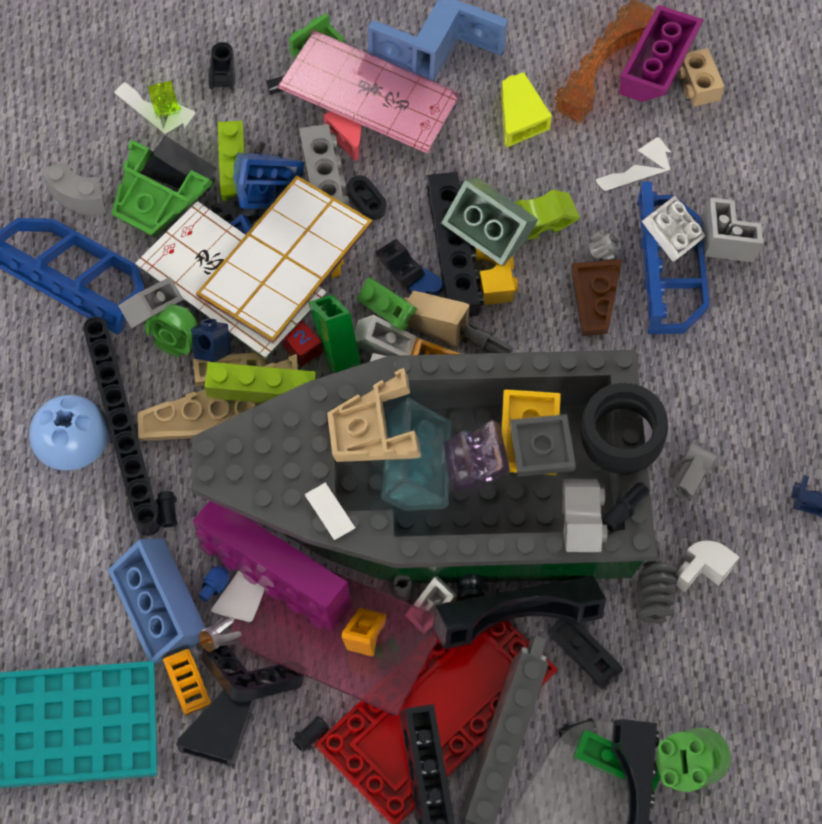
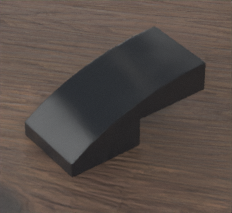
(400, 263)

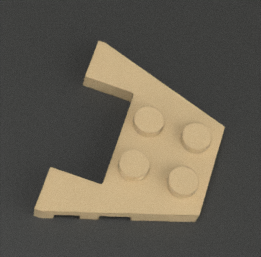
(360, 428)

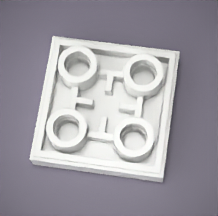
(673, 228)

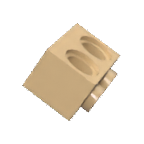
(701, 78)

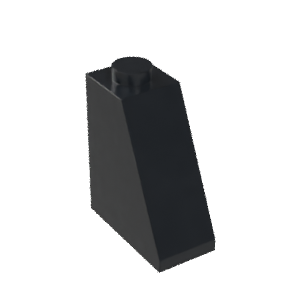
(173, 162)
(218, 730)

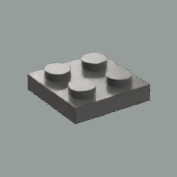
(542, 445)

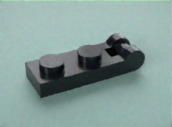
(585, 651)

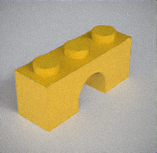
(497, 283)

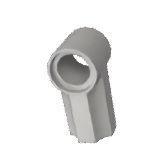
(695, 466)

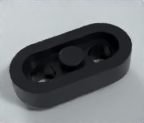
(369, 198)

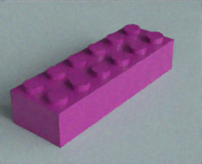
(273, 565)

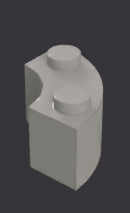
(73, 190)
(582, 515)

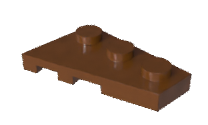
(595, 294)

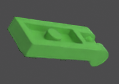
(386, 303)

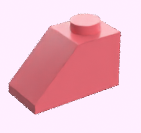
(347, 133)

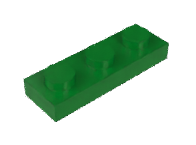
(597, 753)

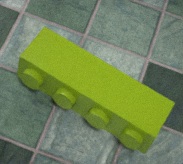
(251, 382)

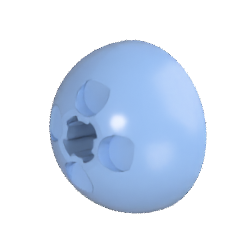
(64, 443)

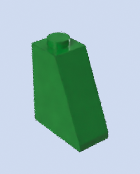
(335, 332)

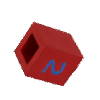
(303, 343)

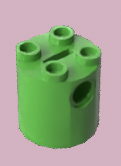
(692, 759)

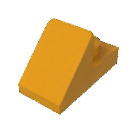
(362, 631)

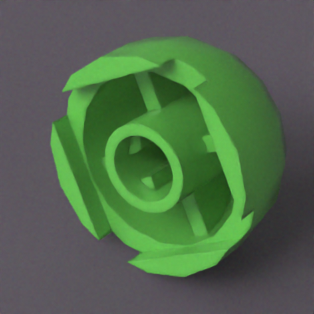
(172, 329)

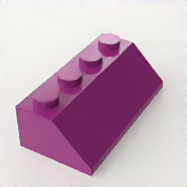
(659, 54)

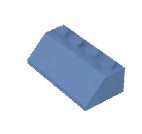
(156, 599)

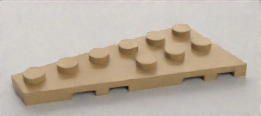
(194, 413)

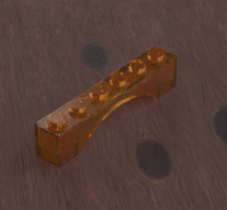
(579, 94)

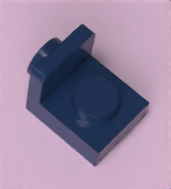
(806, 500)

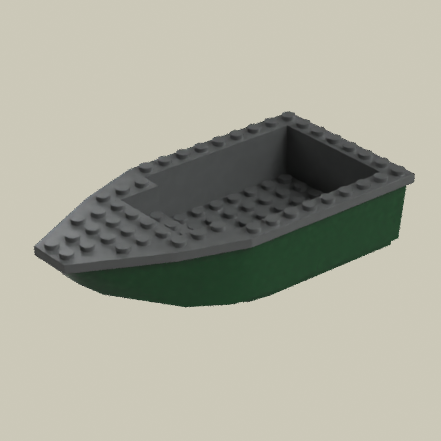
(496, 530)

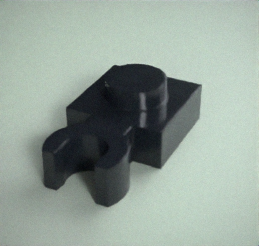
(234, 210)

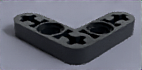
(245, 684)

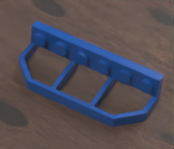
(653, 266)
(57, 285)

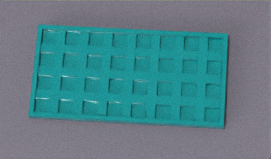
(78, 724)

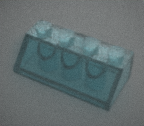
(424, 480)

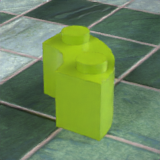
(553, 210)

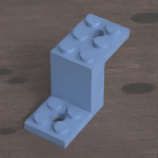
(444, 25)

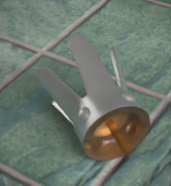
(213, 636)

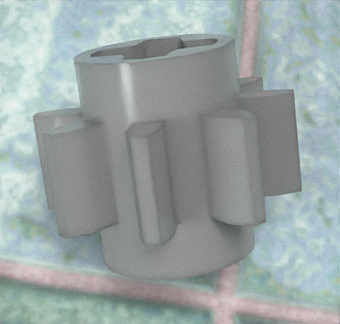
(604, 245)

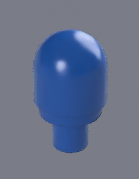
(214, 582)

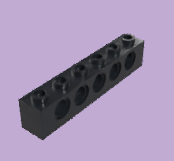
(441, 188)
(426, 765)

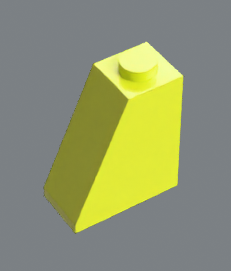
(522, 110)

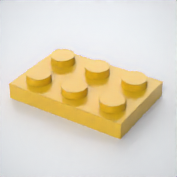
(522, 405)

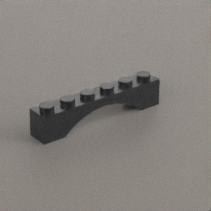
(572, 600)
(635, 750)

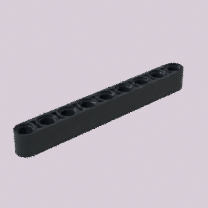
(122, 435)

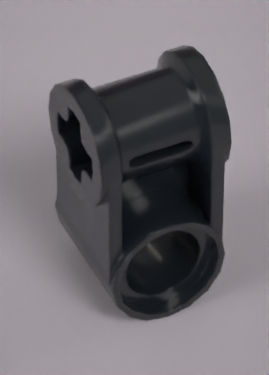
(222, 70)

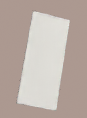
(329, 511)

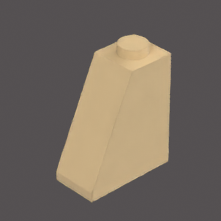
(439, 317)

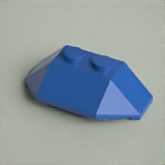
(262, 178)

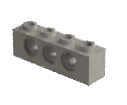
(320, 140)

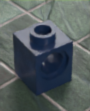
(211, 340)

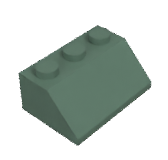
(489, 220)

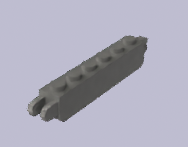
(505, 735)

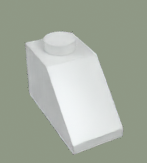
(383, 338)

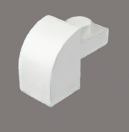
(707, 558)

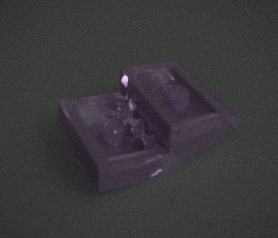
(476, 457)

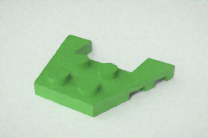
(148, 203)

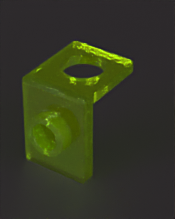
(164, 99)

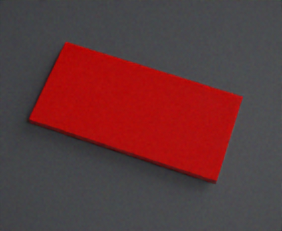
(465, 691)

